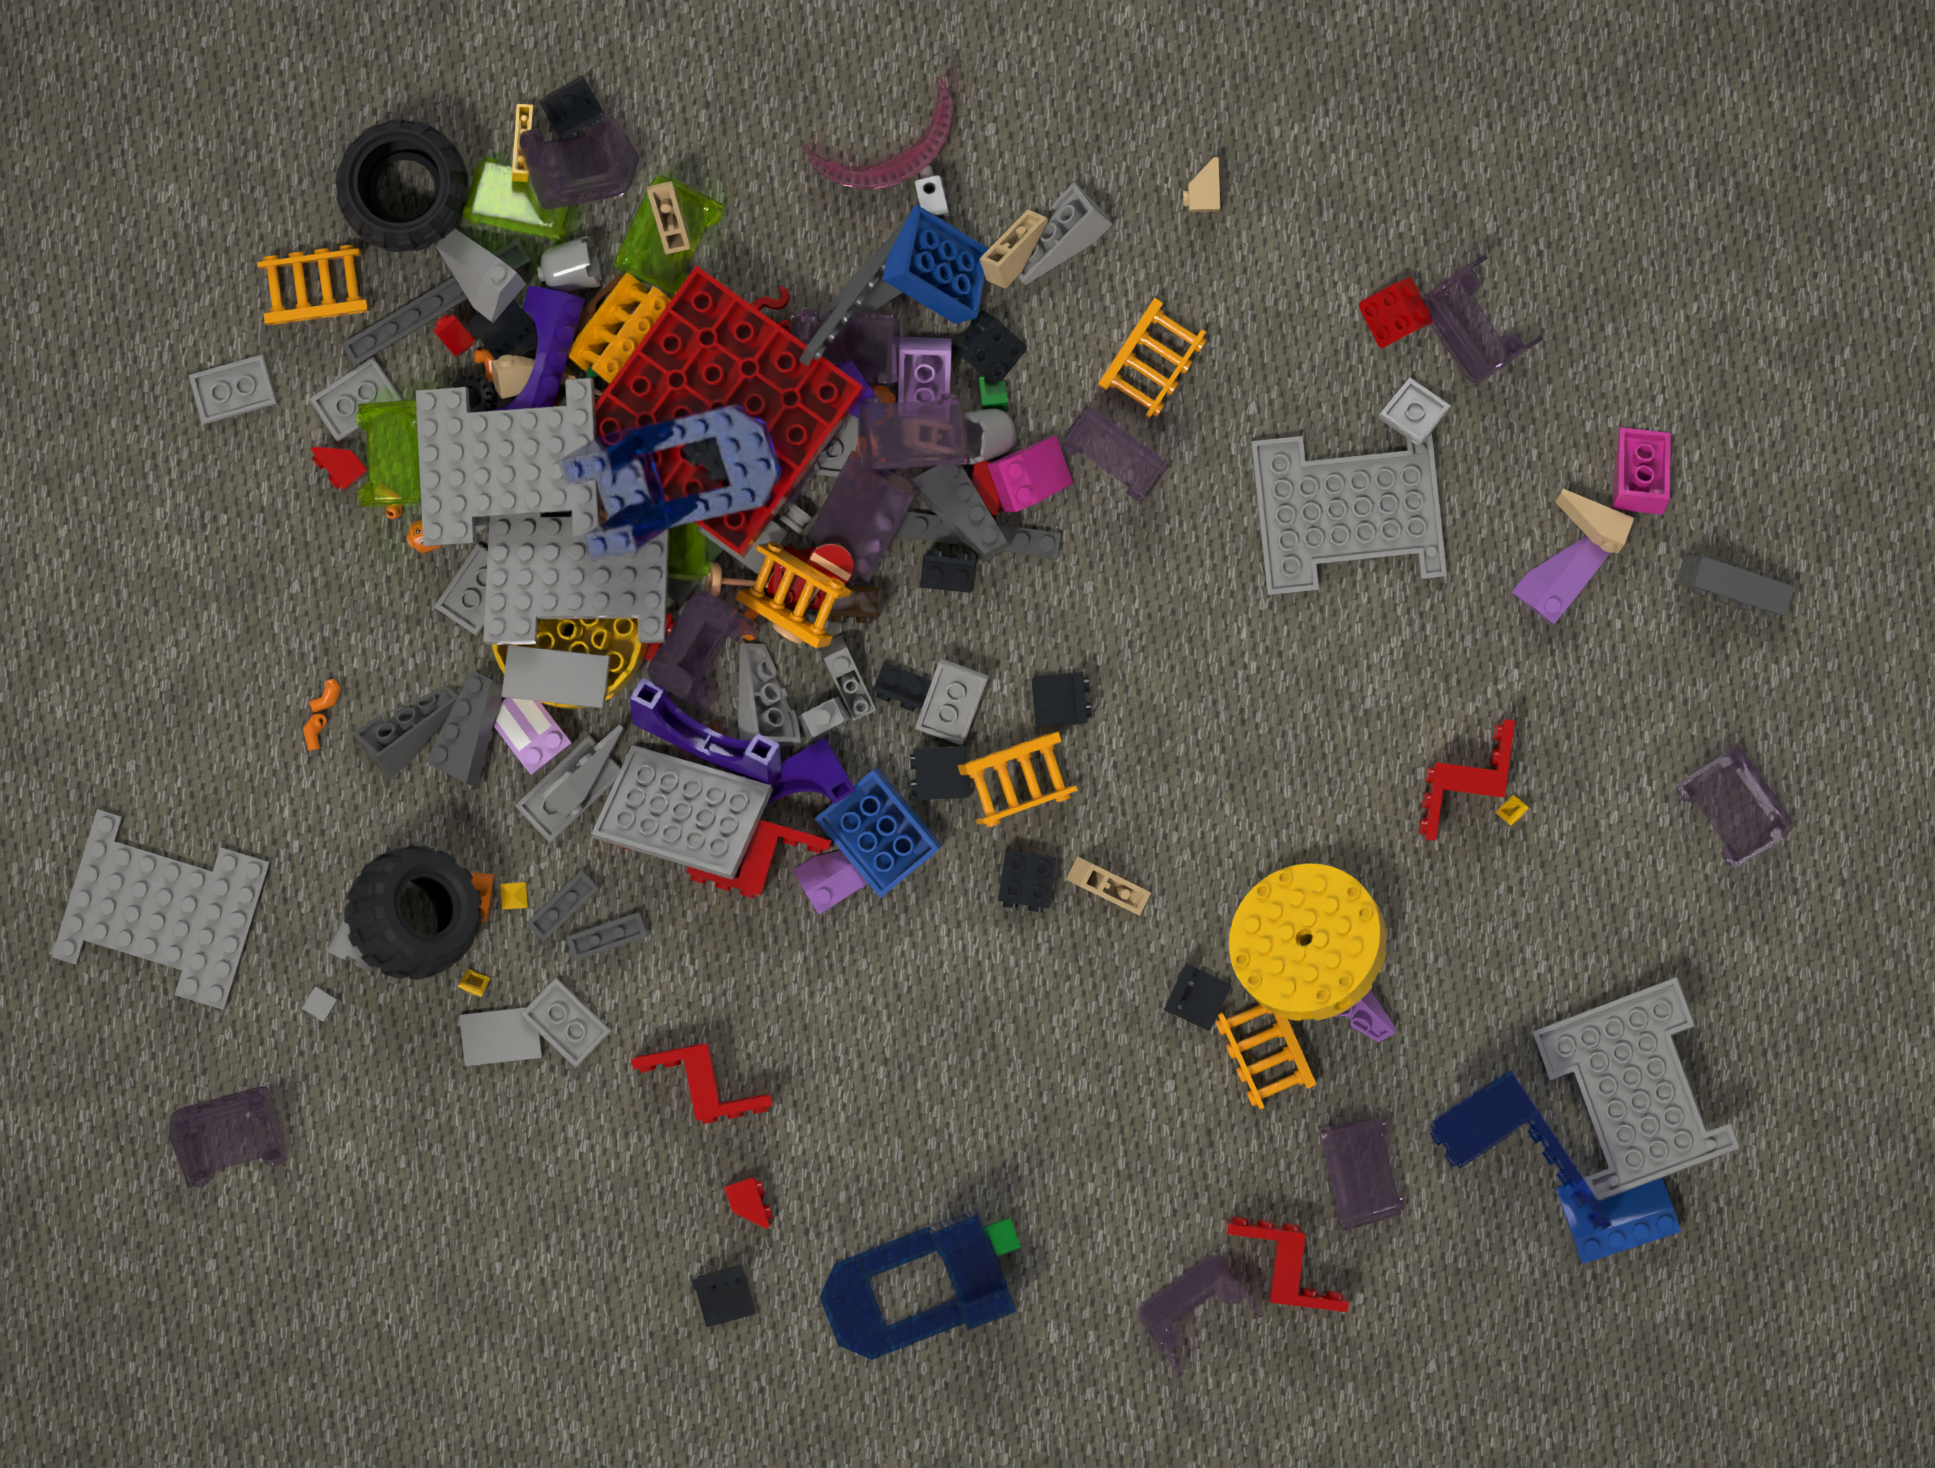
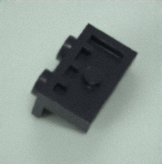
(901, 686)

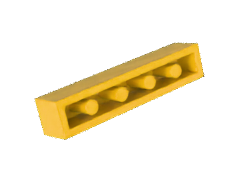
(524, 117)

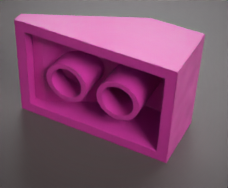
(1642, 471)
(1030, 474)

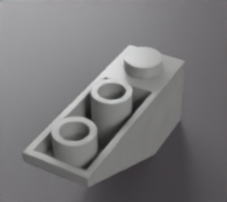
(847, 678)

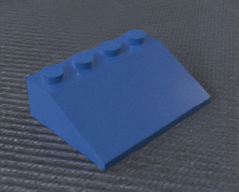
(937, 266)
(879, 832)
(1636, 1217)

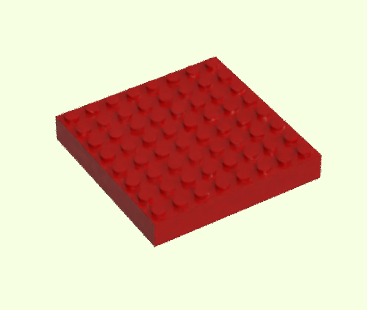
(718, 353)

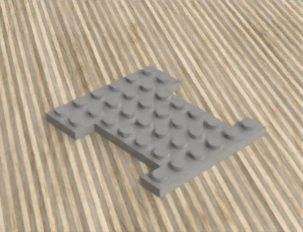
(500, 462)
(1344, 510)
(547, 574)
(163, 910)
(1635, 1087)

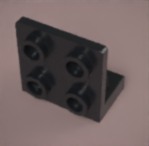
(947, 573)
(1197, 997)
(724, 1295)

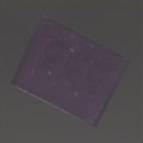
(863, 513)

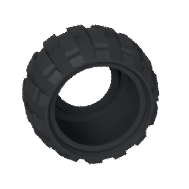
(373, 153)
(383, 933)

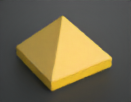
(1512, 810)
(514, 895)
(474, 983)

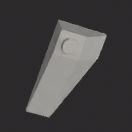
(1071, 229)
(481, 275)
(762, 700)
(575, 785)

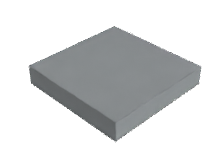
(1414, 412)

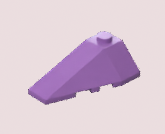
(1559, 580)
(828, 879)
(1370, 1018)

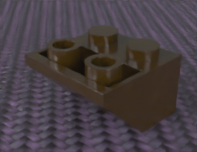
(860, 605)

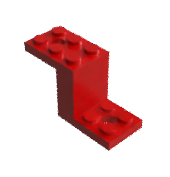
(1467, 779)
(760, 857)
(703, 1082)
(1287, 1264)

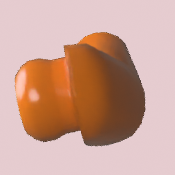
(486, 357)

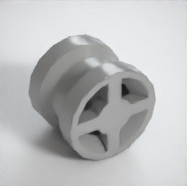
(795, 518)

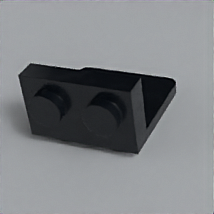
(572, 108)
(509, 334)
(989, 347)
(1061, 699)

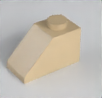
(1204, 190)

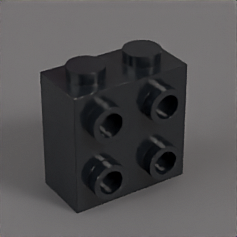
(708, 455)
(939, 773)
(1026, 880)

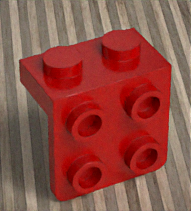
(1395, 312)
(798, 582)

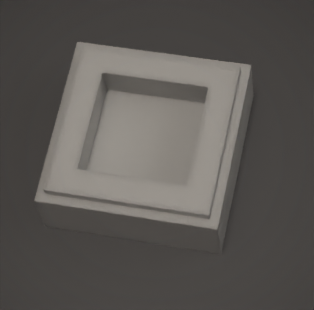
(319, 1004)

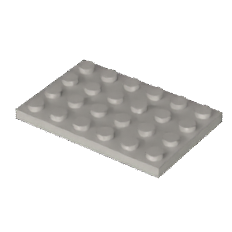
(682, 812)

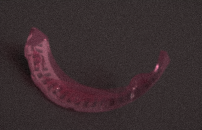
(900, 167)

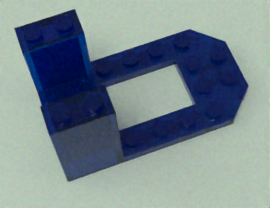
(632, 486)
(1494, 1116)
(971, 1266)

